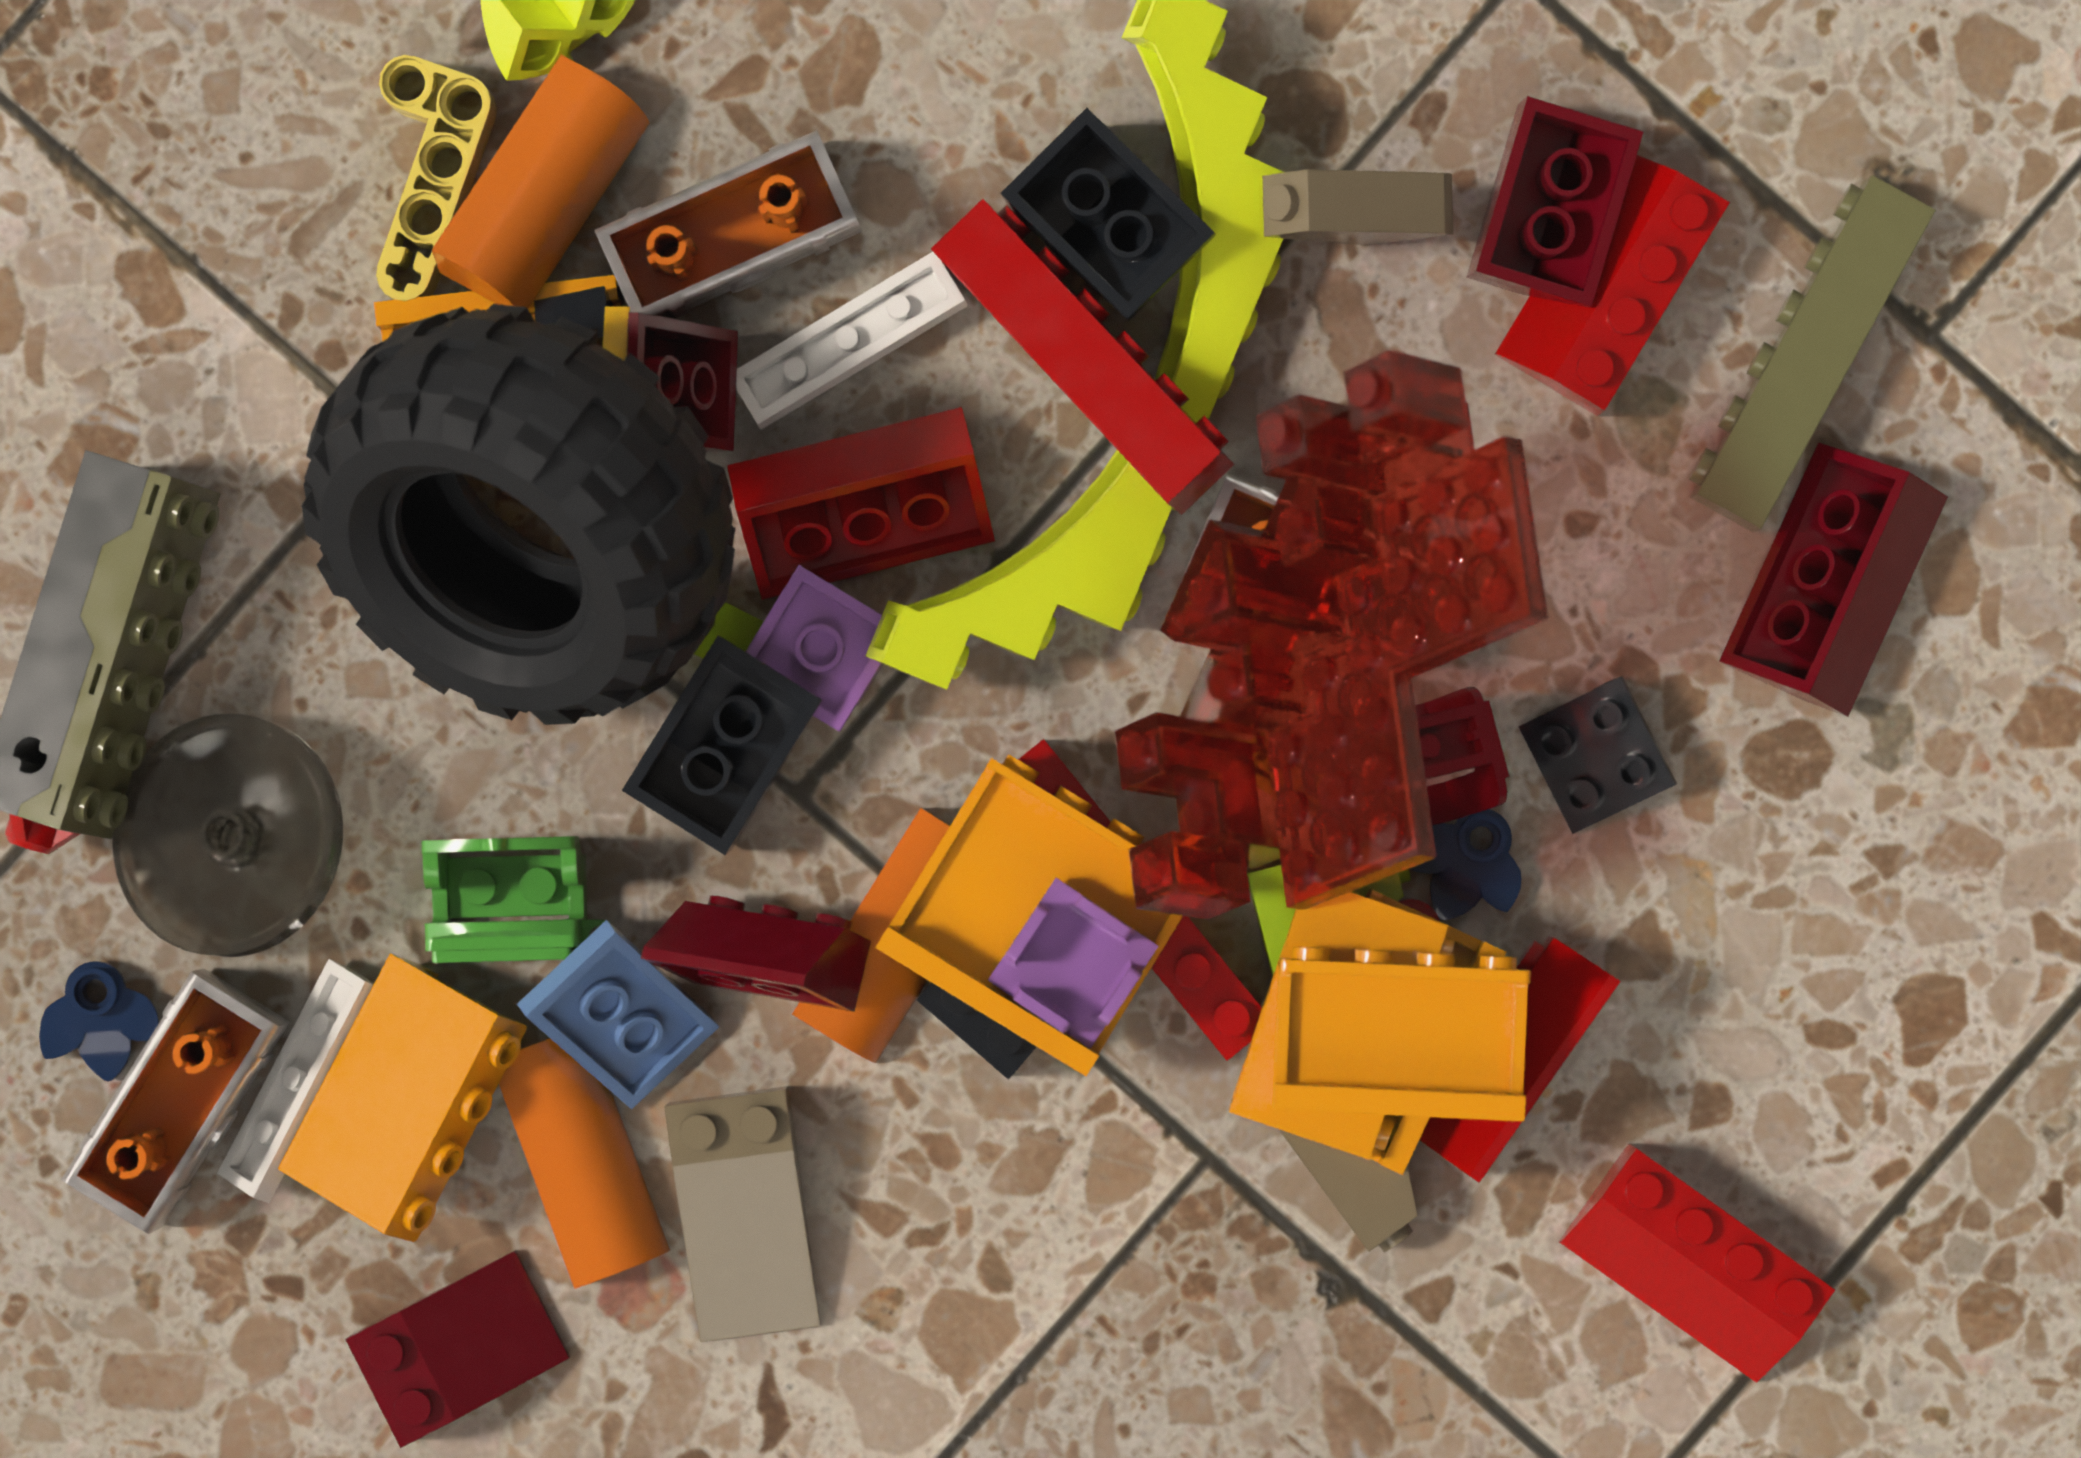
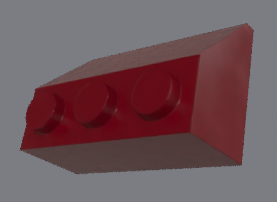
(1554, 203)
(762, 952)

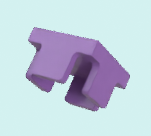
(820, 643)
(1073, 963)

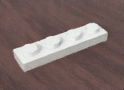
(848, 340)
(294, 1081)

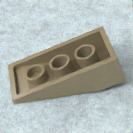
(743, 1213)

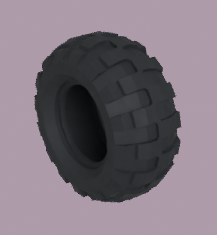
(572, 441)

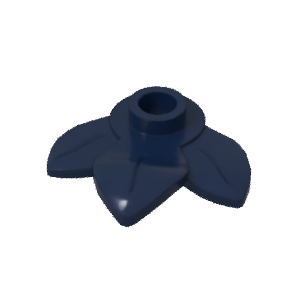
(1467, 875)
(98, 1030)

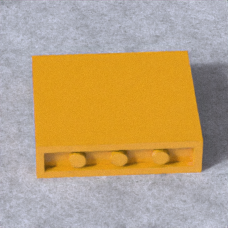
(991, 878)

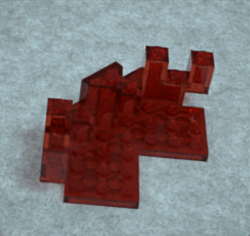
(1304, 717)

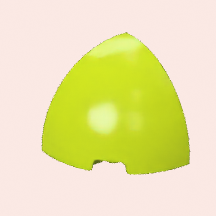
(534, 33)

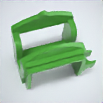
(506, 889)

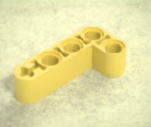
(422, 186)

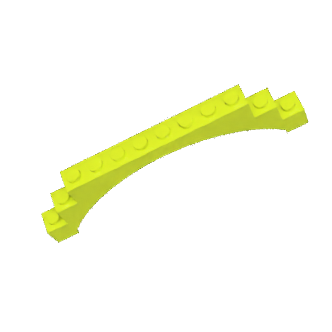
(1111, 534)

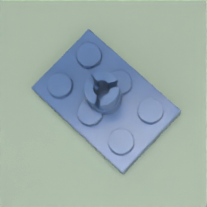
(618, 1015)

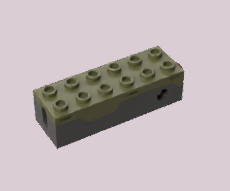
(99, 650)

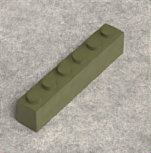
(1811, 353)

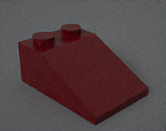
(694, 367)
(457, 1348)

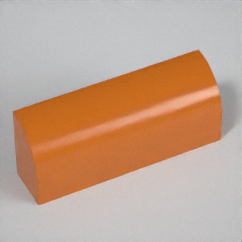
(540, 186)
(886, 985)
(581, 1164)

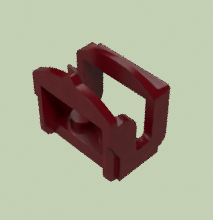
(1458, 736)

